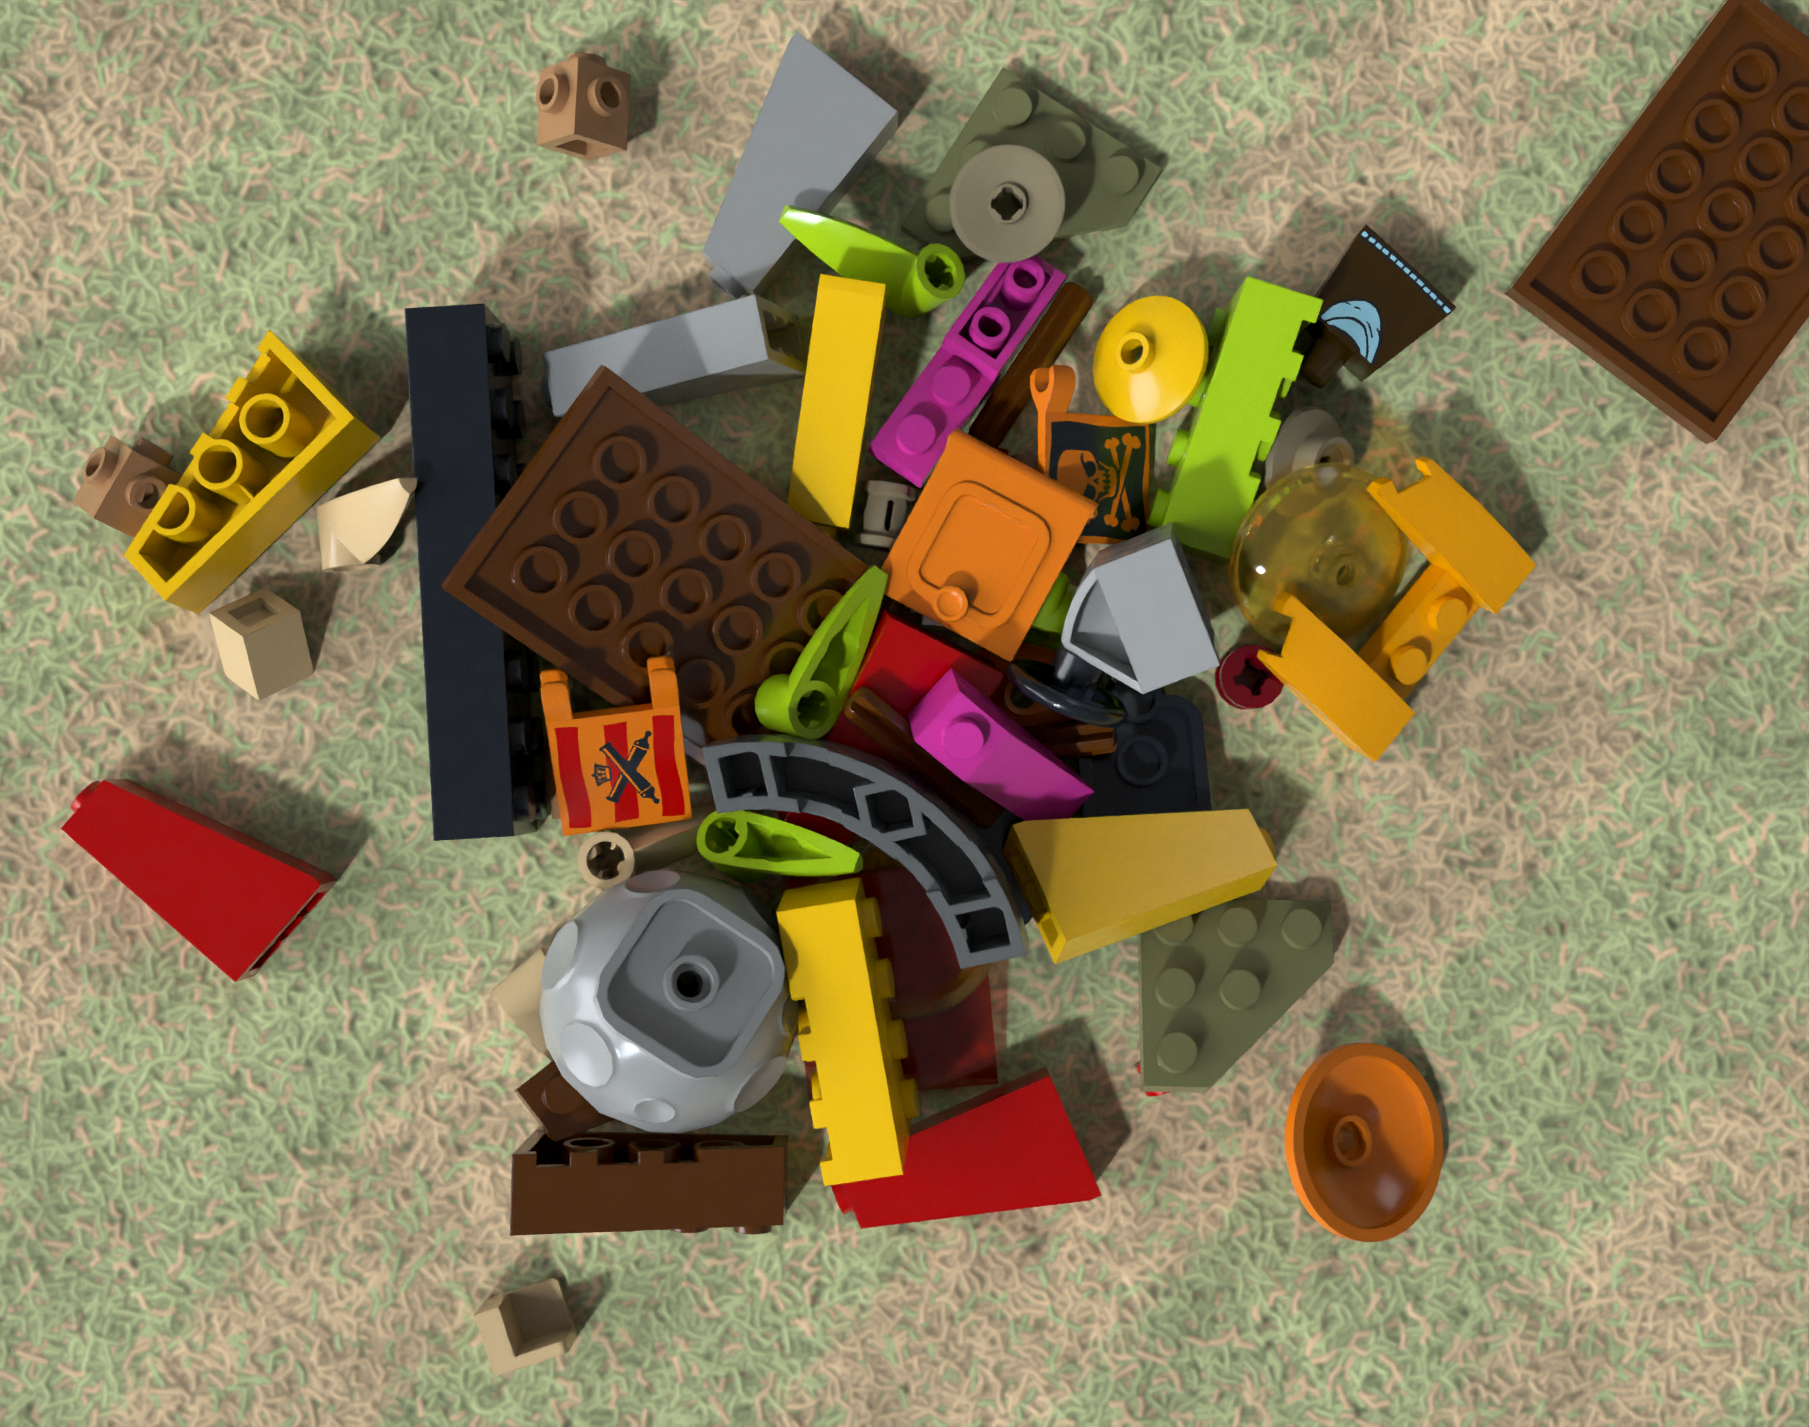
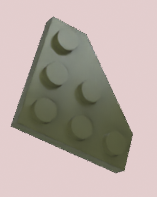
(1098, 173)
(1222, 983)

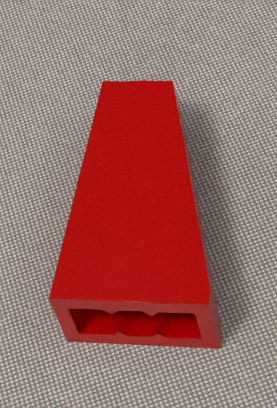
(900, 669)
(199, 875)
(981, 1158)

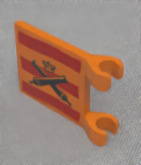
(618, 762)

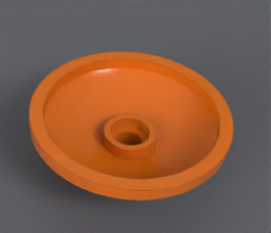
(1387, 1148)

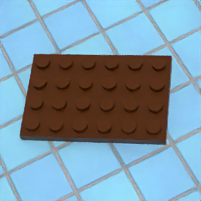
(1694, 230)
(650, 546)

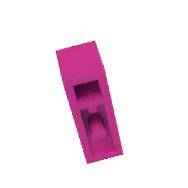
(994, 752)

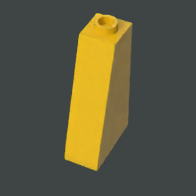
(837, 401)
(1132, 873)

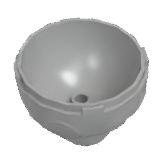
(629, 1032)

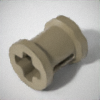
(883, 514)

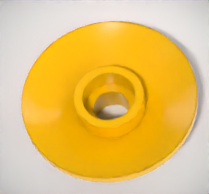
(1169, 366)

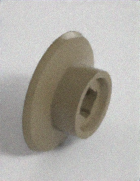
(984, 183)
(1306, 439)

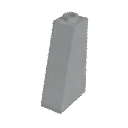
(803, 152)
(686, 355)

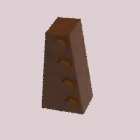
(648, 1183)

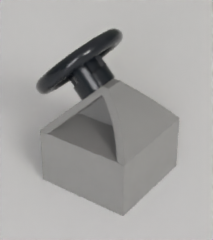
(1130, 619)

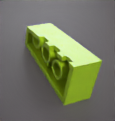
(1233, 417)

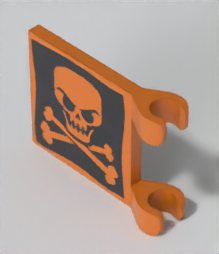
(1094, 457)

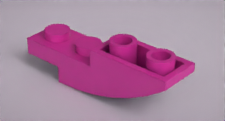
(966, 366)

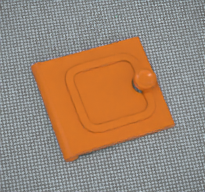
(987, 533)

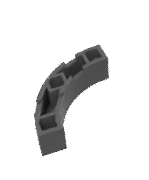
(892, 813)

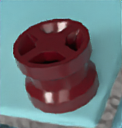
(1237, 680)

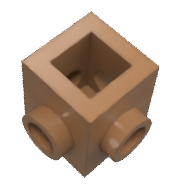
(583, 107)
(125, 483)

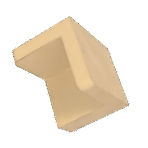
(262, 643)
(525, 1326)

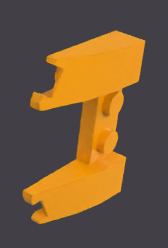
(1470, 569)

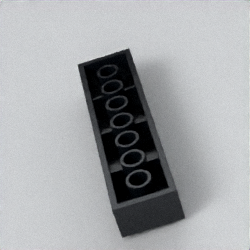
(472, 668)

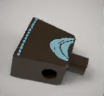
(1369, 311)

